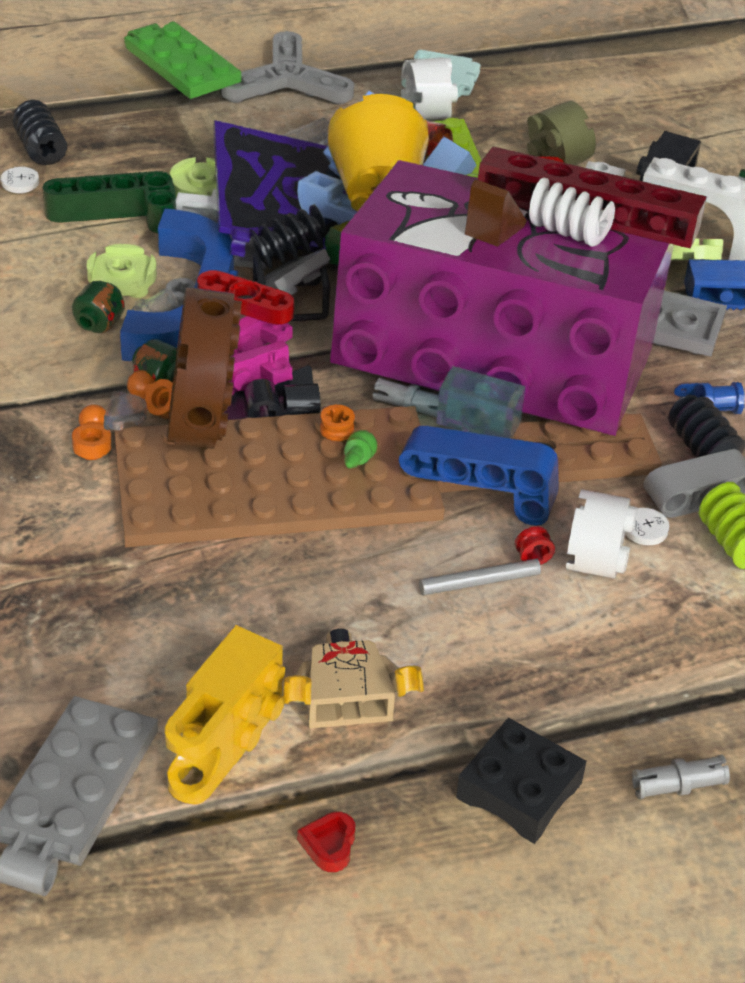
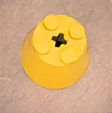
(371, 139)

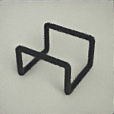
(258, 275)

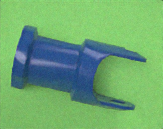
(724, 397)

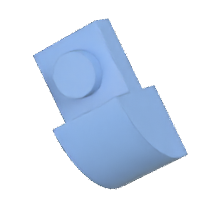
(327, 195)

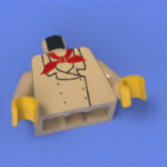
(349, 682)

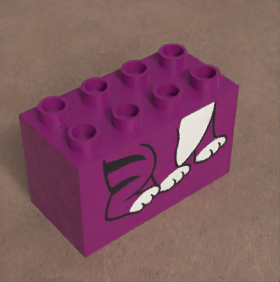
(527, 312)

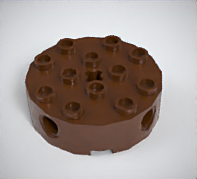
(204, 368)

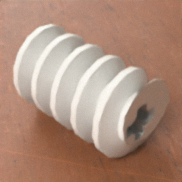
(569, 215)

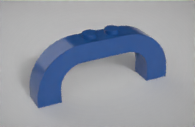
(180, 236)

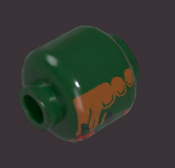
(98, 306)
(156, 359)

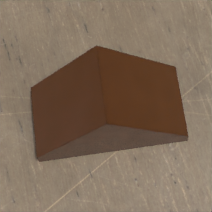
(492, 214)

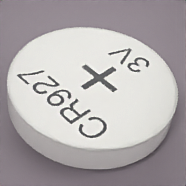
(20, 179)
(650, 527)

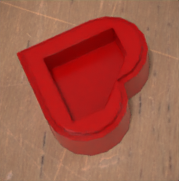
(329, 840)

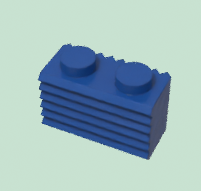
(717, 281)

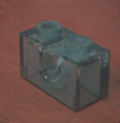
(480, 403)

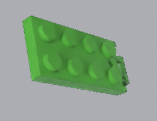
(181, 59)

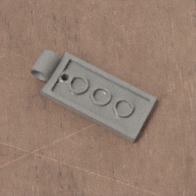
(689, 323)
(70, 791)

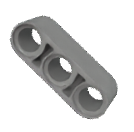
(683, 485)

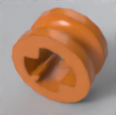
(337, 422)

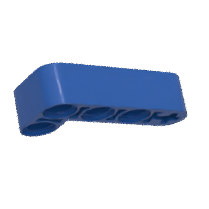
(487, 463)

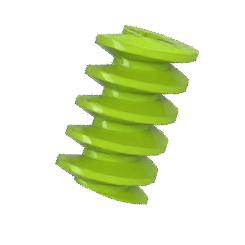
(725, 517)

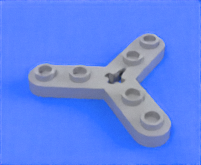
(291, 73)

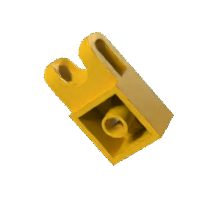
(224, 712)

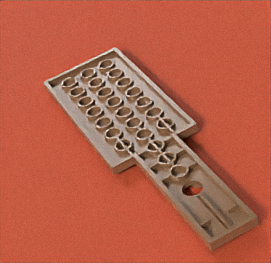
(291, 479)

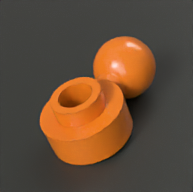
(155, 393)
(90, 438)

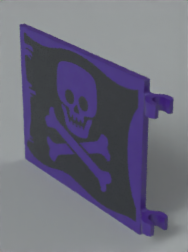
(260, 179)

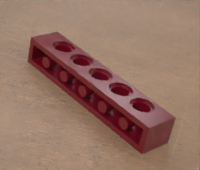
(639, 206)

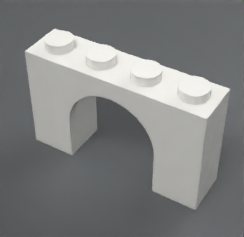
(721, 191)

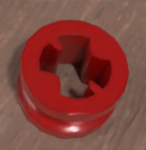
(535, 544)

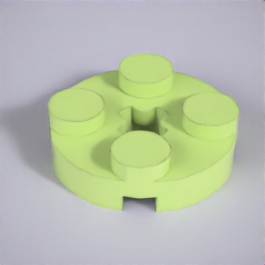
(194, 177)
(710, 250)
(133, 281)

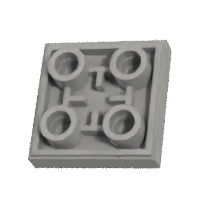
(295, 271)

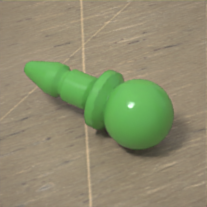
(359, 448)

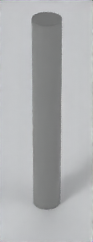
(479, 576)

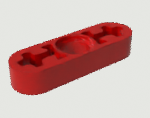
(267, 302)

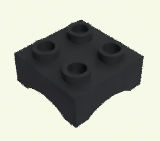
(521, 778)

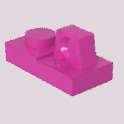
(257, 333)
(264, 362)

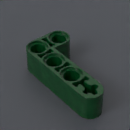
(110, 197)

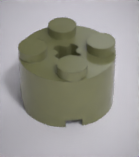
(561, 134)

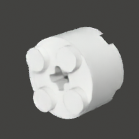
(429, 87)
(600, 533)

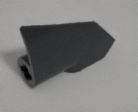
(270, 400)

